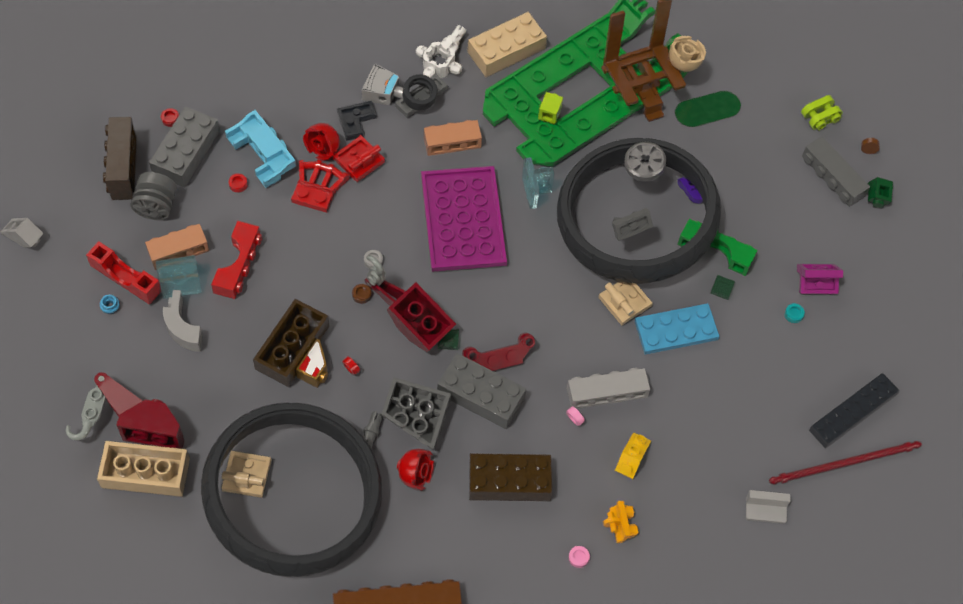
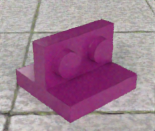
(819, 278)

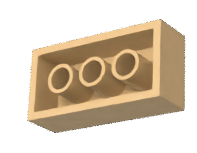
(507, 44)
(143, 468)

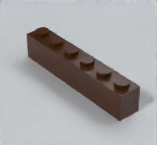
(427, 593)

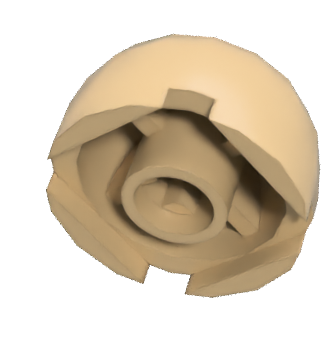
(686, 53)

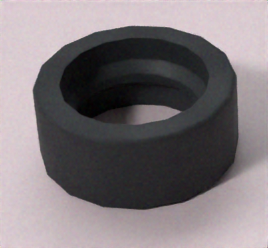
(419, 79)

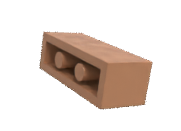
(452, 137)
(177, 244)

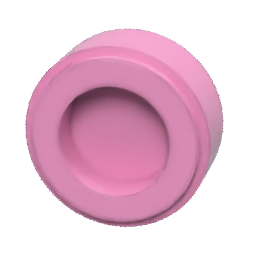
(575, 416)
(579, 556)

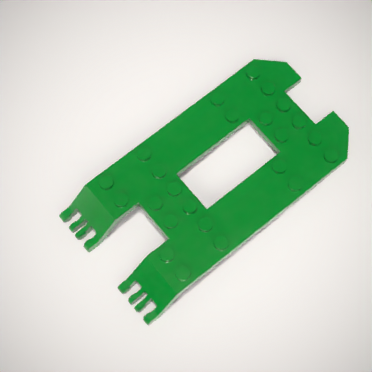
(519, 93)

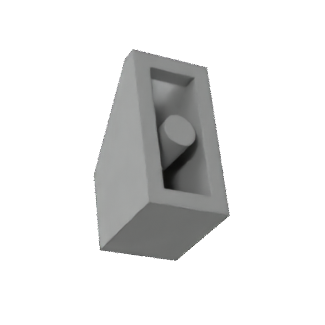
(22, 232)

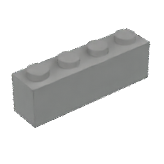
(608, 388)

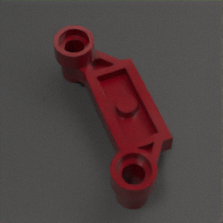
(503, 356)

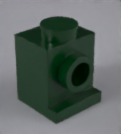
(880, 192)

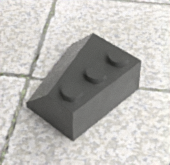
(417, 410)

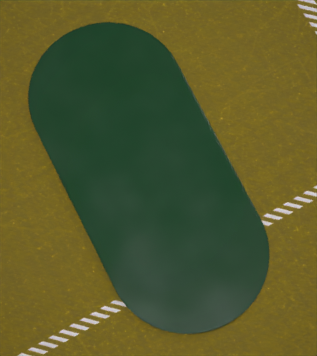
(707, 108)

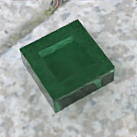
(722, 287)
(450, 340)

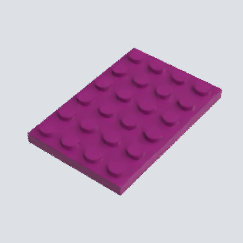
(463, 218)

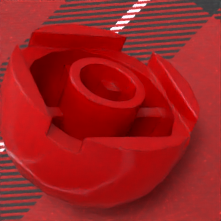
(321, 140)
(416, 468)

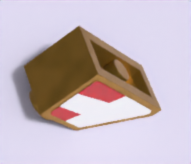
(313, 366)

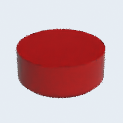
(169, 117)
(238, 183)
(351, 366)

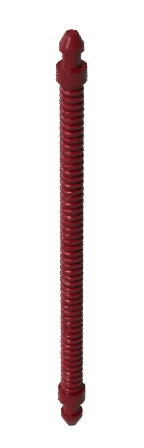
(905, 447)

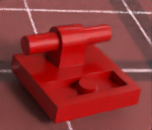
(359, 158)

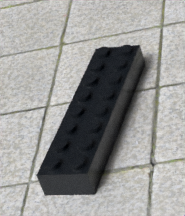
(853, 410)

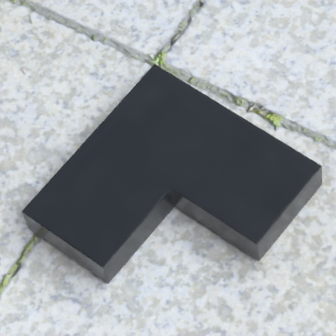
(351, 117)

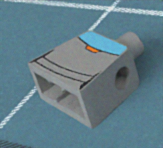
(381, 86)

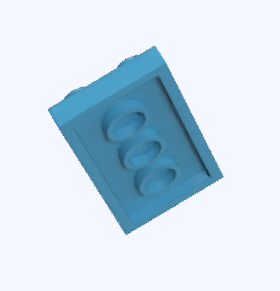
(676, 328)

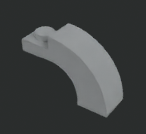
(182, 333)

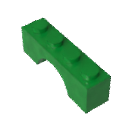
(738, 254)

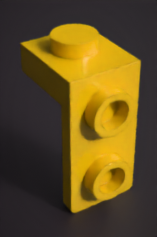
(632, 455)

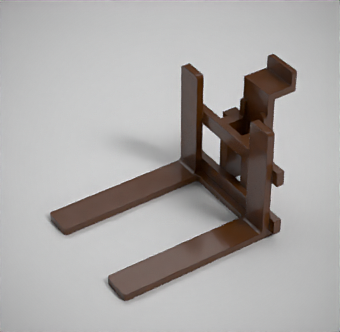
(623, 73)

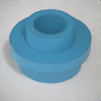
(109, 299)

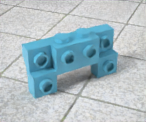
(266, 144)

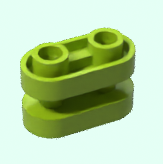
(822, 112)

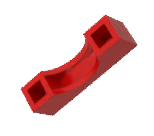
(109, 264)
(229, 279)

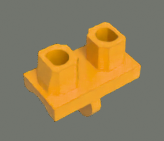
(618, 522)

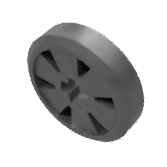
(643, 171)

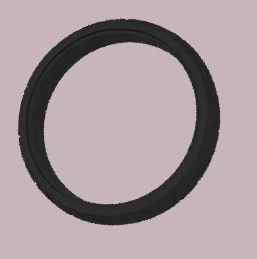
(638, 270)
(311, 417)

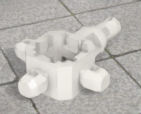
(447, 50)

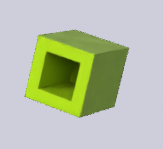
(550, 108)

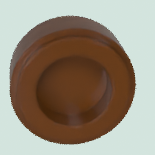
(870, 145)
(361, 293)

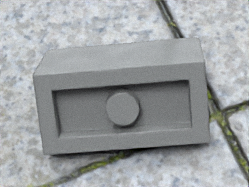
(767, 506)

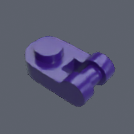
(690, 191)

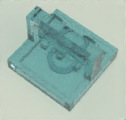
(536, 181)
(179, 275)

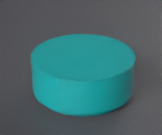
(794, 313)

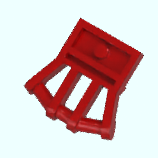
(315, 195)

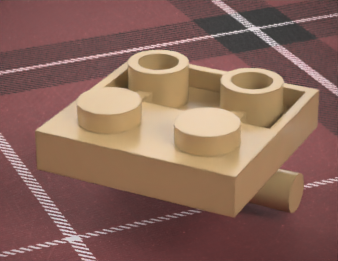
(624, 301)
(246, 474)

